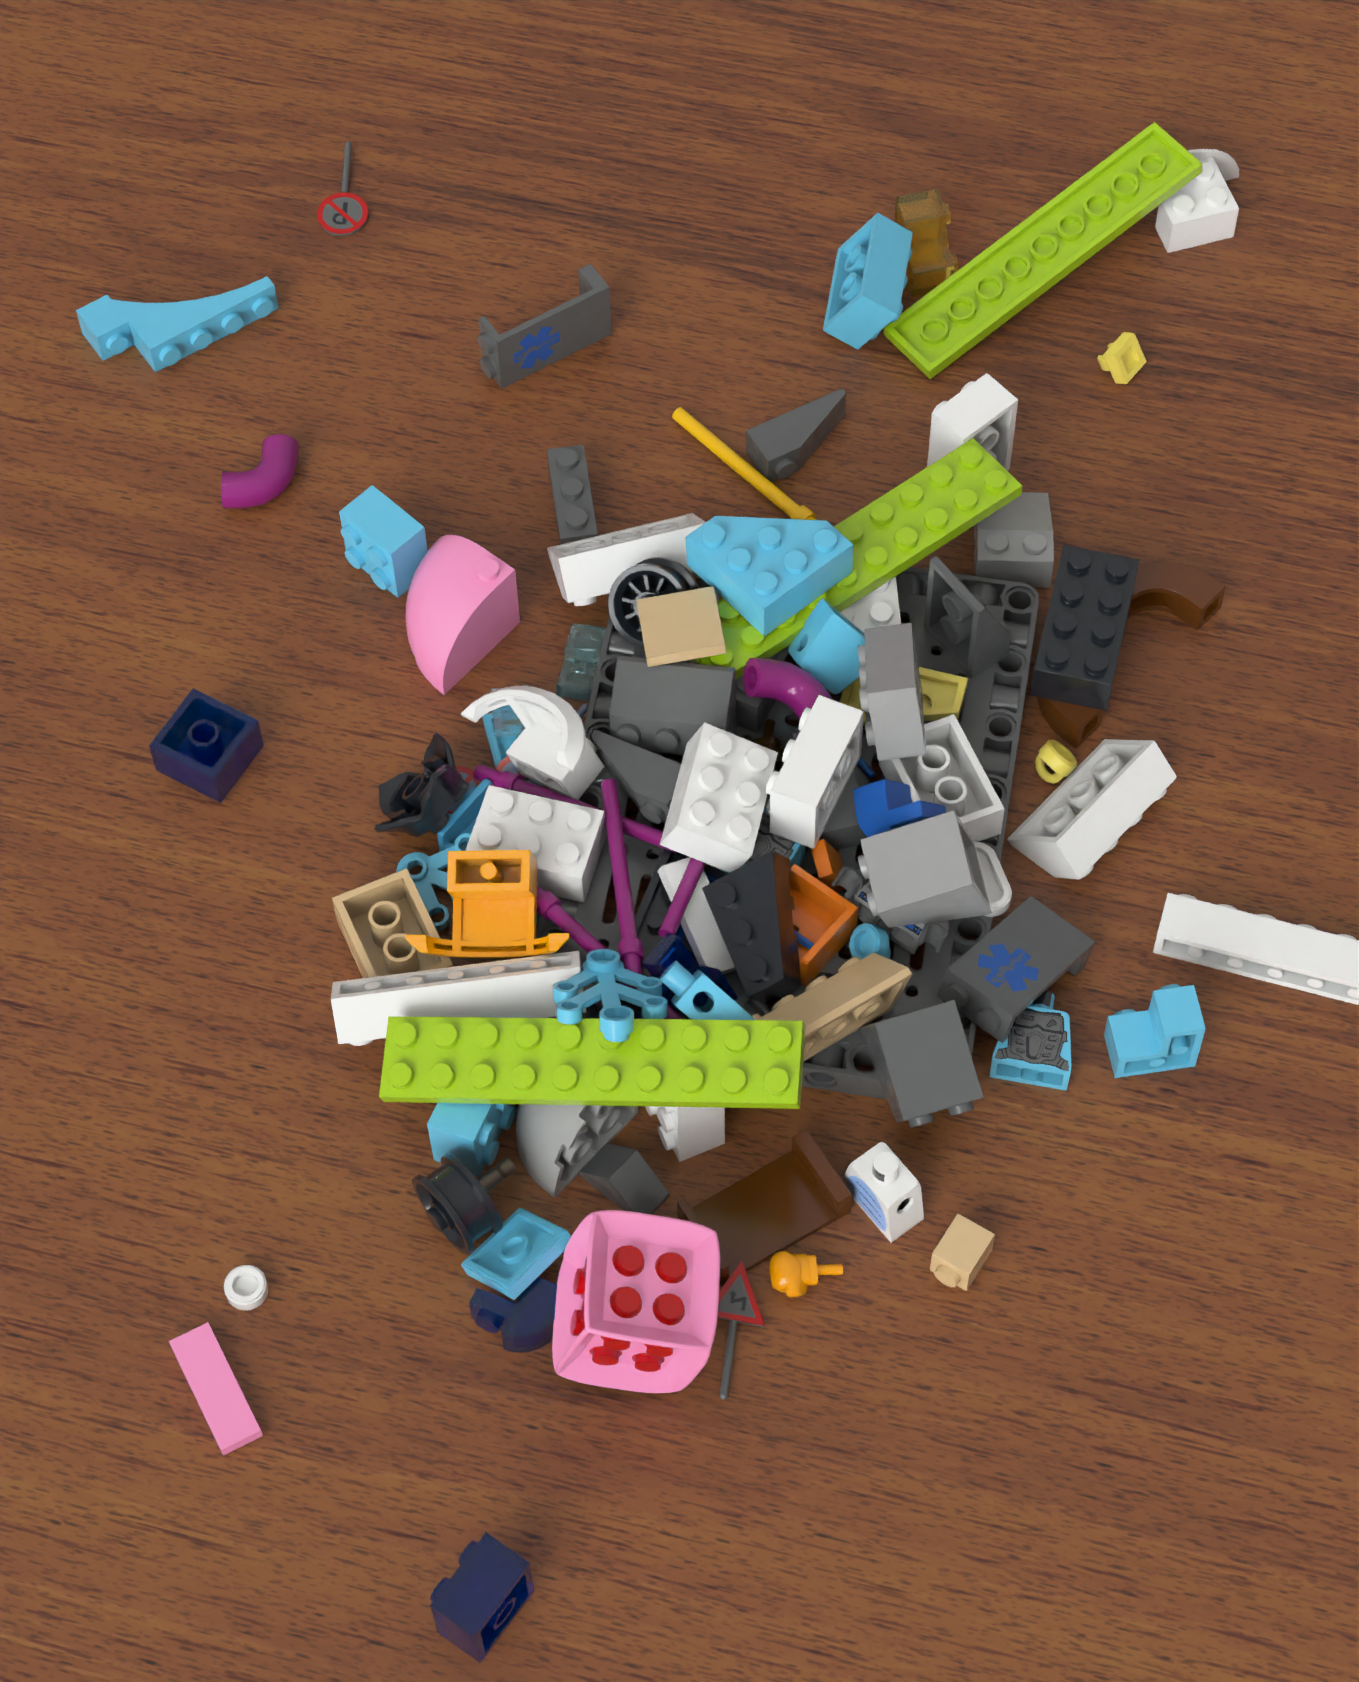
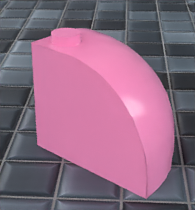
(458, 609)

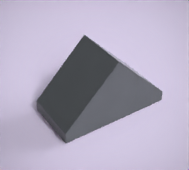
(625, 1179)

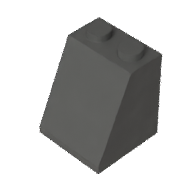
(923, 1063)

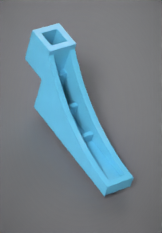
(173, 329)

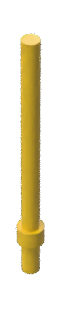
(742, 467)

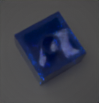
(206, 745)
(481, 1596)

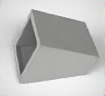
(924, 873)

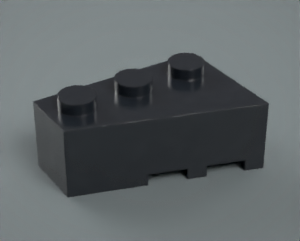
(757, 925)

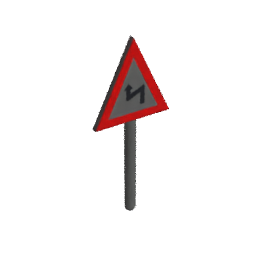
(736, 1305)

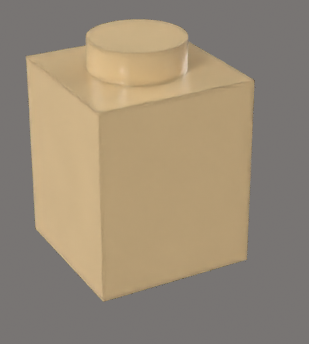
(961, 1253)

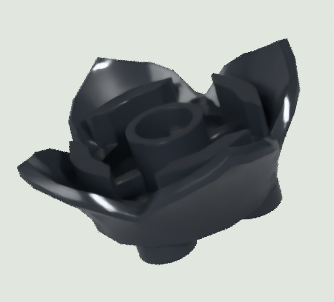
(422, 800)

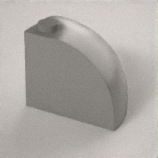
(563, 1139)

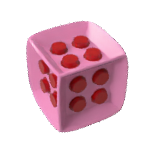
(636, 1302)

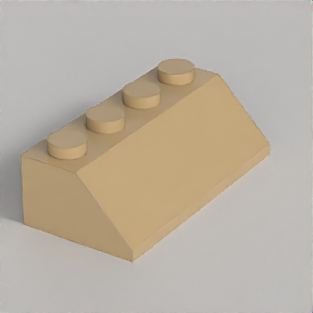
(844, 1001)

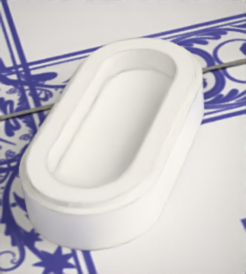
(994, 878)

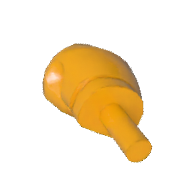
(797, 1271)

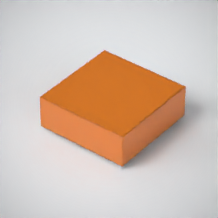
(827, 863)

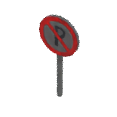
(344, 211)

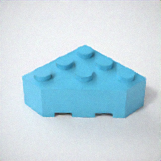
(769, 564)

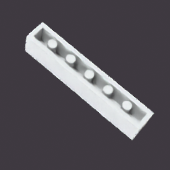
(1259, 947)
(476, 990)

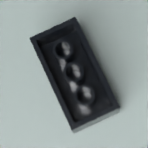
(1084, 627)

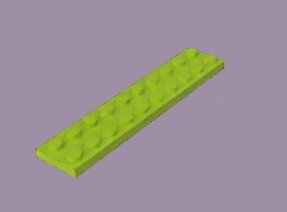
(1042, 250)
(886, 541)
(575, 1065)

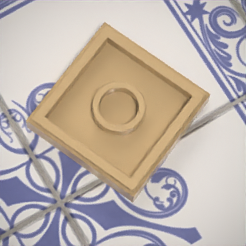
(681, 626)

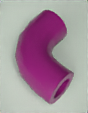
(267, 479)
(783, 683)

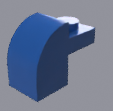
(889, 806)

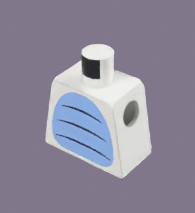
(880, 1185)

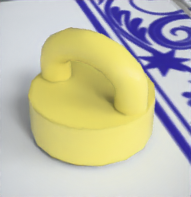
(1057, 758)

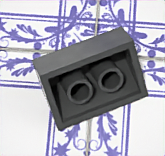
(669, 702)

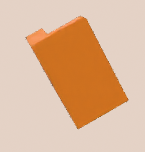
(820, 917)

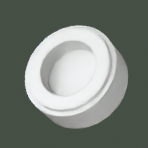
(246, 1287)

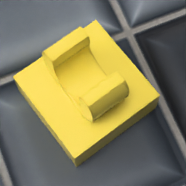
(1123, 358)

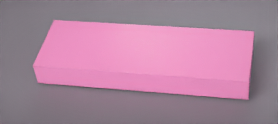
(215, 1388)

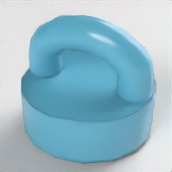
(868, 940)

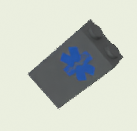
(549, 335)
(1014, 966)

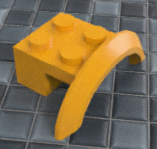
(492, 908)

